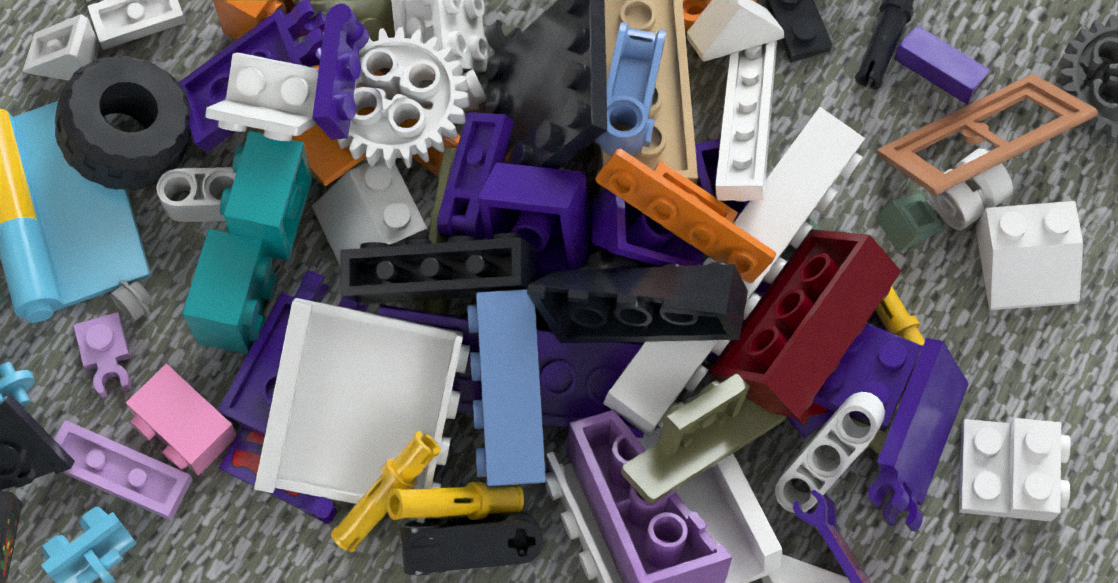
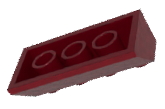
(808, 320)

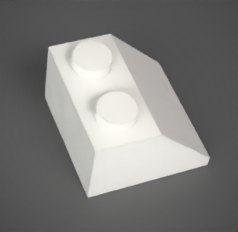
(369, 207)
(1031, 255)

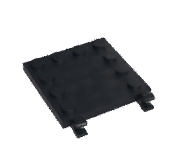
(550, 82)

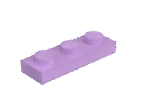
(123, 471)

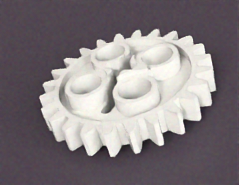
(399, 99)

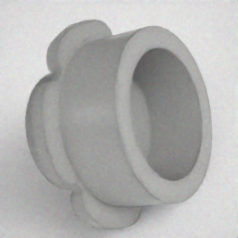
(132, 300)

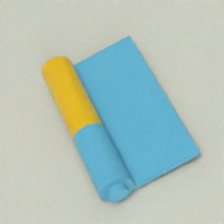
(57, 229)

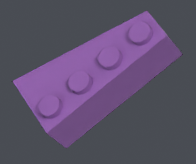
(644, 539)

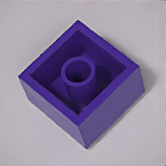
(542, 206)

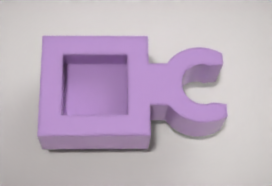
(102, 346)

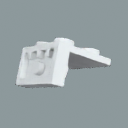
(453, 22)
(267, 97)

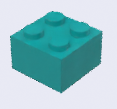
(268, 192)
(230, 292)

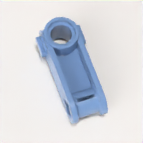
(632, 89)

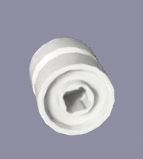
(967, 200)

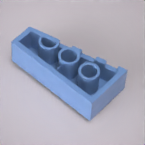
(510, 388)

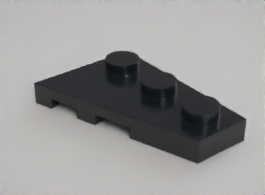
(26, 447)

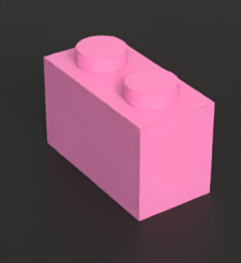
(180, 420)

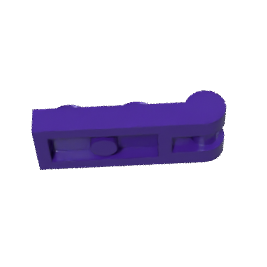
(338, 71)
(479, 148)

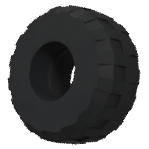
(116, 156)

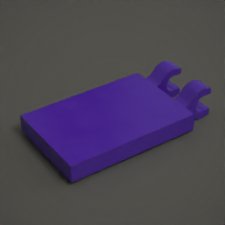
(271, 39)
(253, 388)
(919, 433)

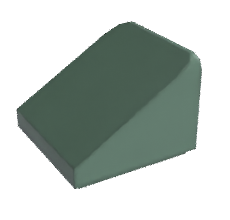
(908, 221)

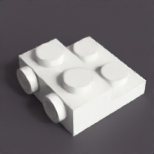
(1013, 469)

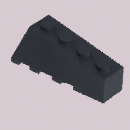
(642, 303)

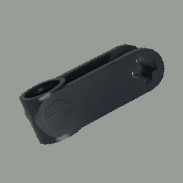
(468, 543)

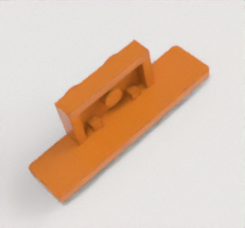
(686, 212)

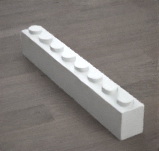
(791, 194)

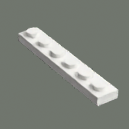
(746, 124)

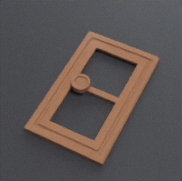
(901, 151)

